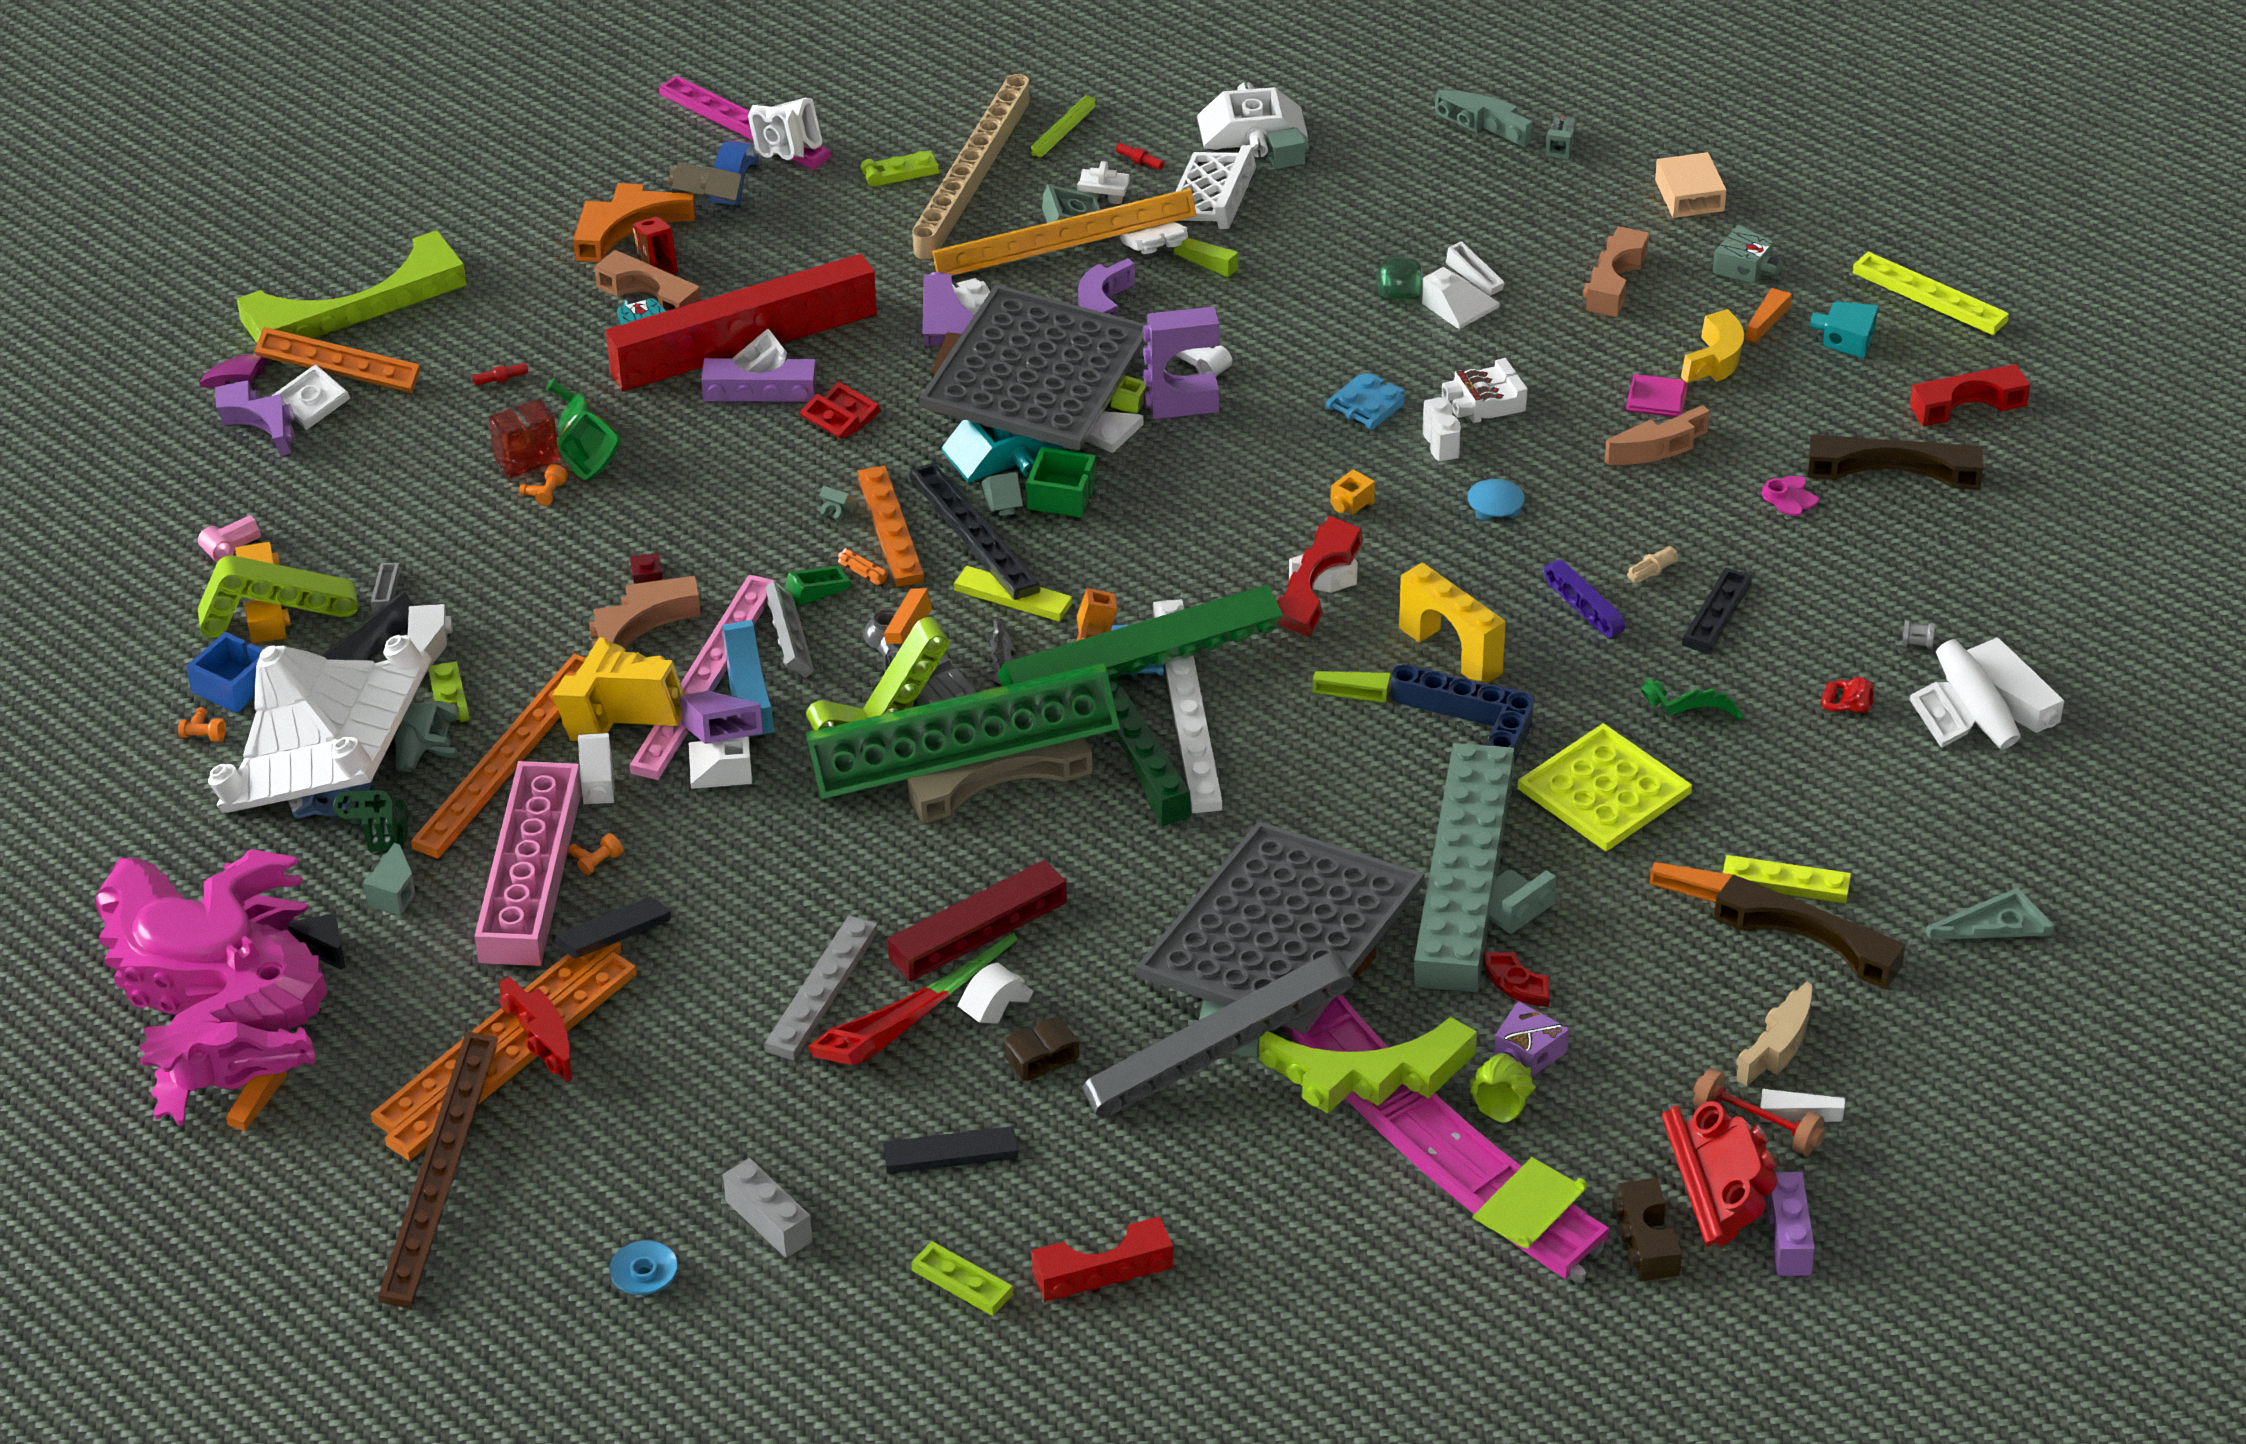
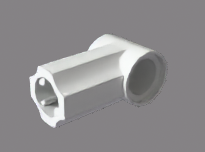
(1208, 359)

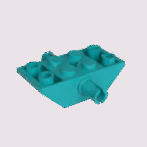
(987, 450)

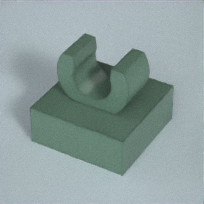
(836, 500)

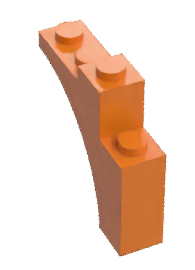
(609, 222)

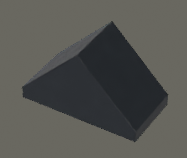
(321, 938)

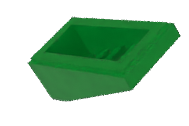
(807, 584)

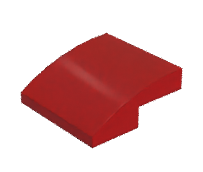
(840, 411)

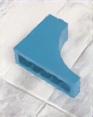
(745, 669)

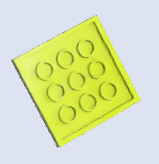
(1604, 787)

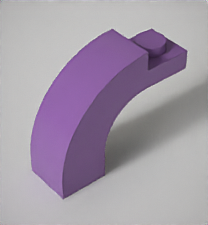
(1102, 282)

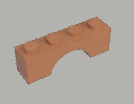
(1623, 253)
(624, 274)

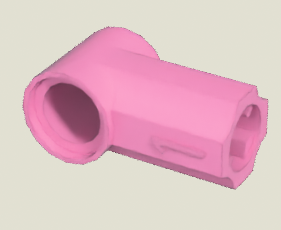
(222, 541)

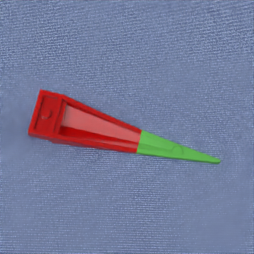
(871, 1033)

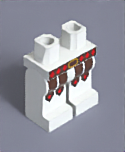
(1486, 392)

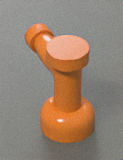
(555, 476)
(214, 730)
(587, 861)

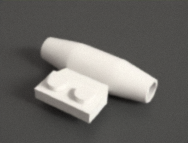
(1966, 699)

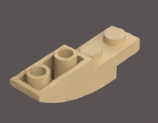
(1780, 1040)

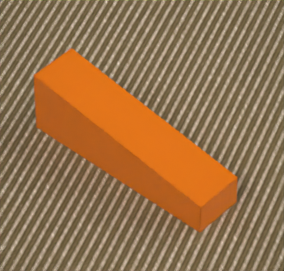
(1769, 312)
(913, 608)
(1688, 880)
(253, 1099)

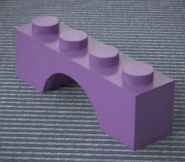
(789, 383)

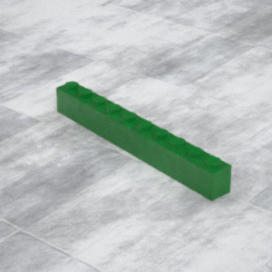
(1156, 639)

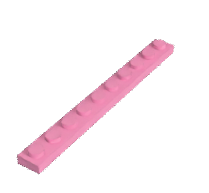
(702, 676)

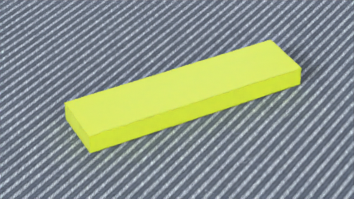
(984, 586)

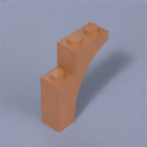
(646, 608)

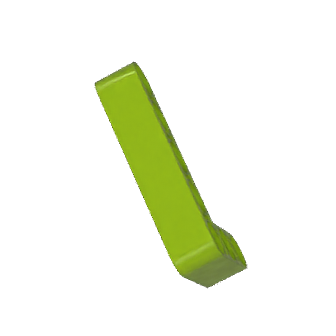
(274, 584)
(899, 684)

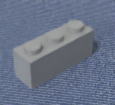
(767, 1208)

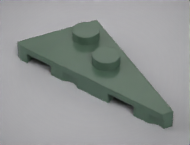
(2000, 916)

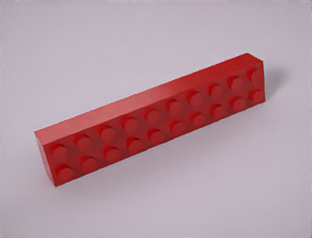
(727, 323)

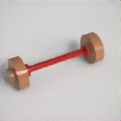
(1807, 1133)

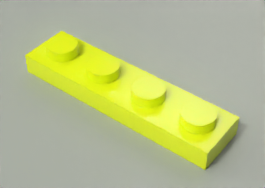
(1791, 879)

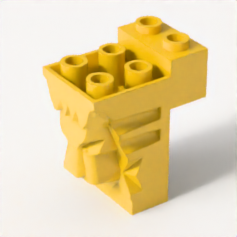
(618, 689)

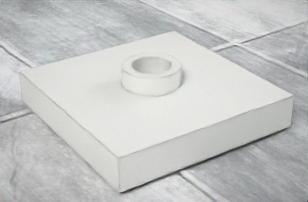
(313, 396)

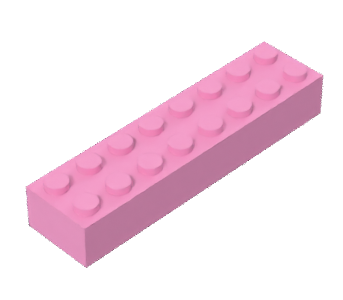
(528, 864)

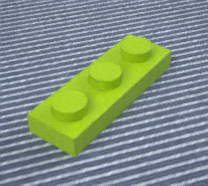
(962, 1278)

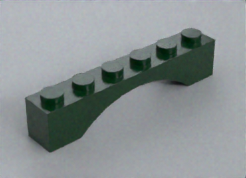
(1160, 780)

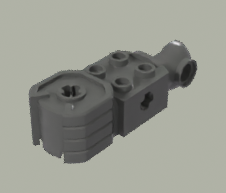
(945, 680)

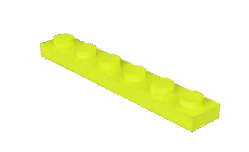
(1930, 293)

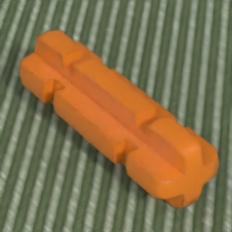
(862, 566)

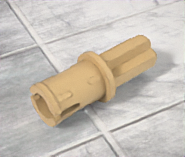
(1652, 564)

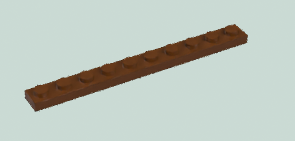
(438, 1171)

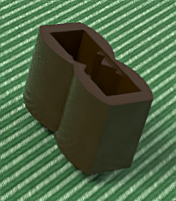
(1041, 1048)

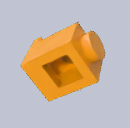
(1346, 495)

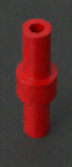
(1140, 156)
(500, 374)

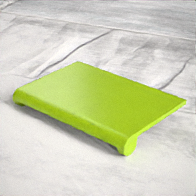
(1529, 1202)

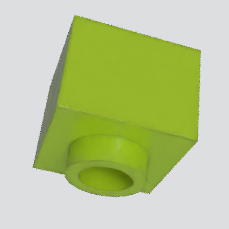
(1129, 395)

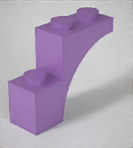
(242, 405)

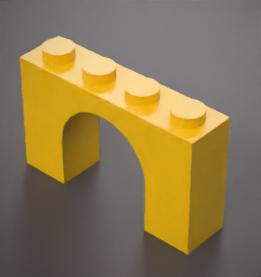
(1481, 631)

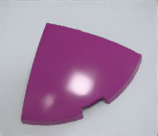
(235, 370)

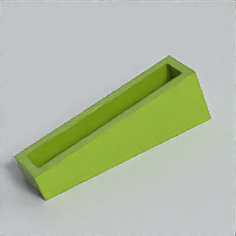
(1209, 256)
(1353, 685)

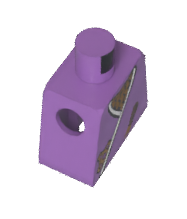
(1531, 1038)

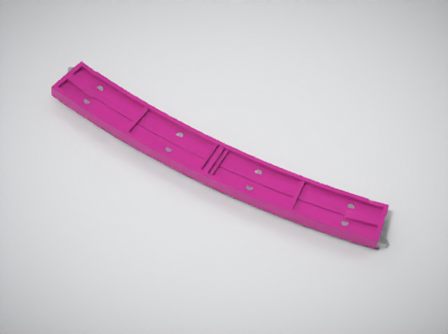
(1449, 1146)

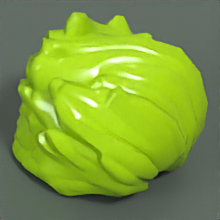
(1502, 1088)

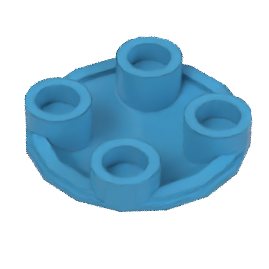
(1496, 499)

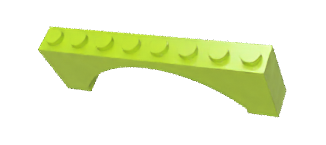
(425, 274)

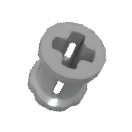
(1926, 640)

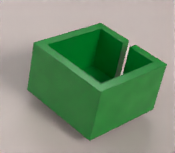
(1061, 482)

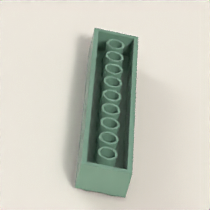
(1464, 868)

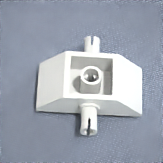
(1247, 117)

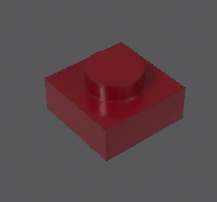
(646, 568)

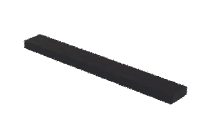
(974, 531)

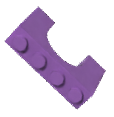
(1166, 336)

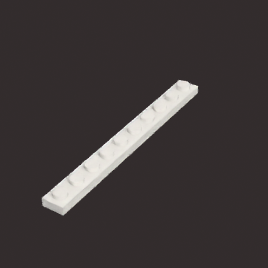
(1191, 725)

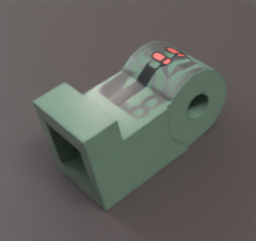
(1561, 134)

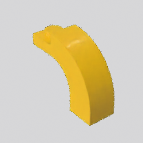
(1725, 337)

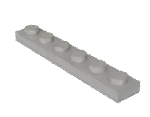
(821, 988)

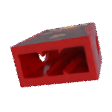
(655, 239)

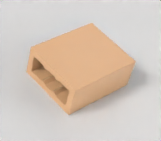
(1690, 185)

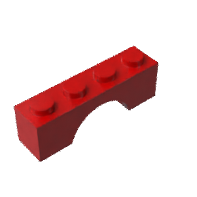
(1999, 387)
(1334, 545)
(1065, 1271)

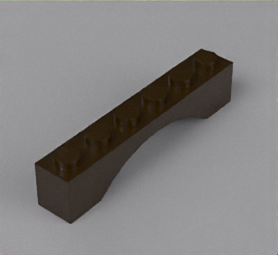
(1949, 463)
(1754, 907)

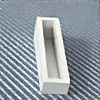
(1473, 268)
(1795, 1106)

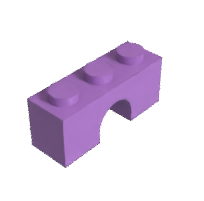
(1792, 1225)

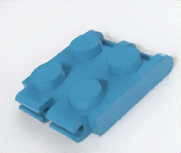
(1369, 398)

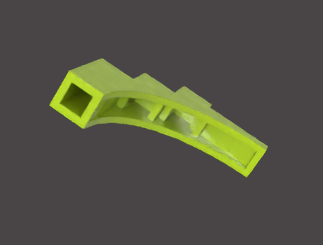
(1374, 1074)

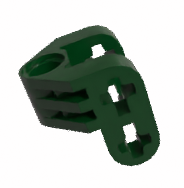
(377, 815)

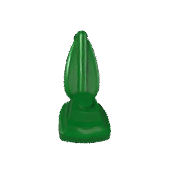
(585, 438)

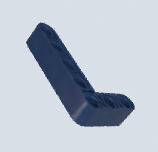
(1467, 699)

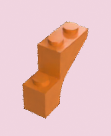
(1096, 613)

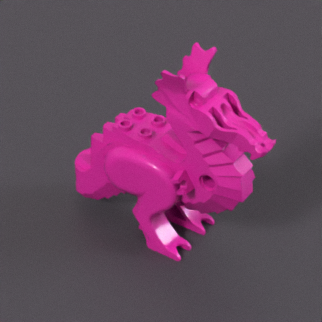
(218, 967)

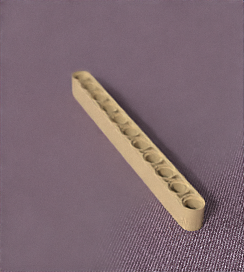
(971, 166)

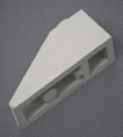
(429, 629)

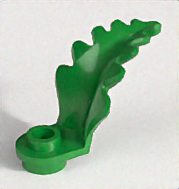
(1655, 695)

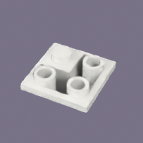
(720, 763)

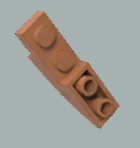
(1656, 442)

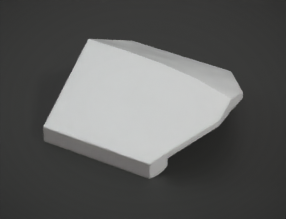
(761, 354)

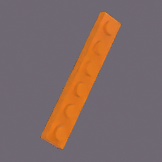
(338, 359)
(890, 526)

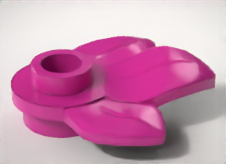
(1789, 495)

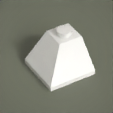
(1455, 298)

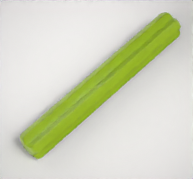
(1063, 126)

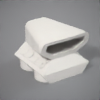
(785, 128)

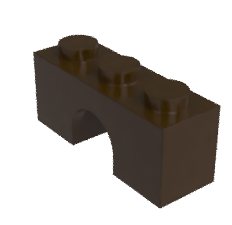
(1651, 1250)

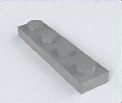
(789, 630)

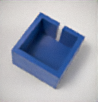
(225, 672)

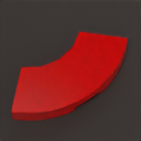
(1515, 979)

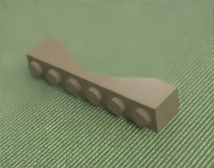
(942, 792)

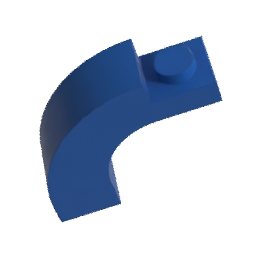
(736, 158)

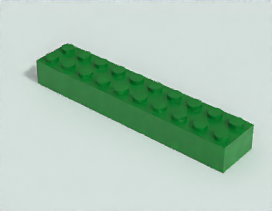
(962, 730)

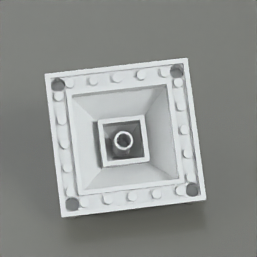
(319, 723)

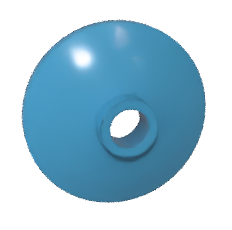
(643, 1267)

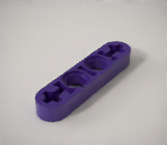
(1584, 598)

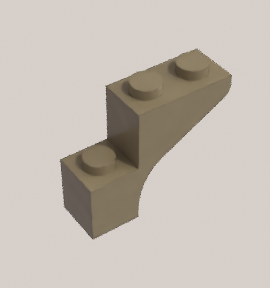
(704, 181)

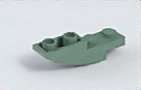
(1485, 112)

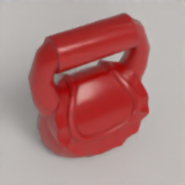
(1856, 697)

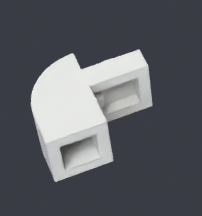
(991, 992)

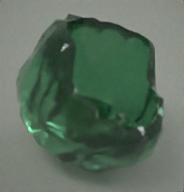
(1400, 278)

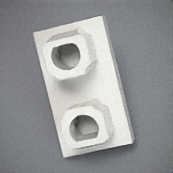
(1104, 181)

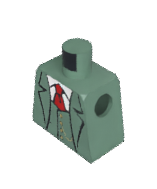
(1745, 256)

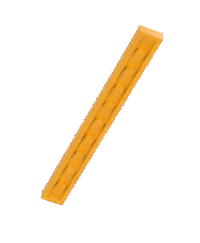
(1065, 233)

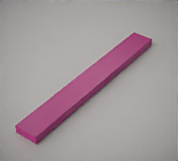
(727, 114)

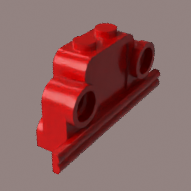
(1722, 1168)

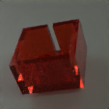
(524, 448)

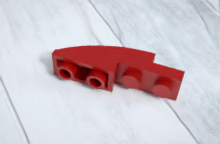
(543, 1026)

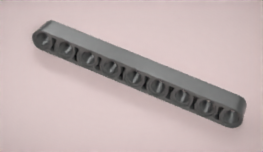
(1217, 1034)

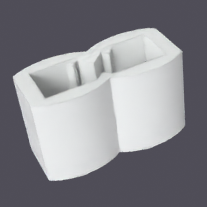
(1441, 429)

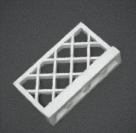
(1231, 188)

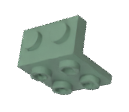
(1520, 900)

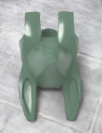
(424, 729)

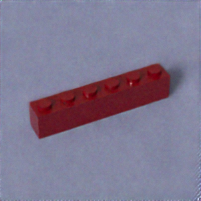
(977, 920)

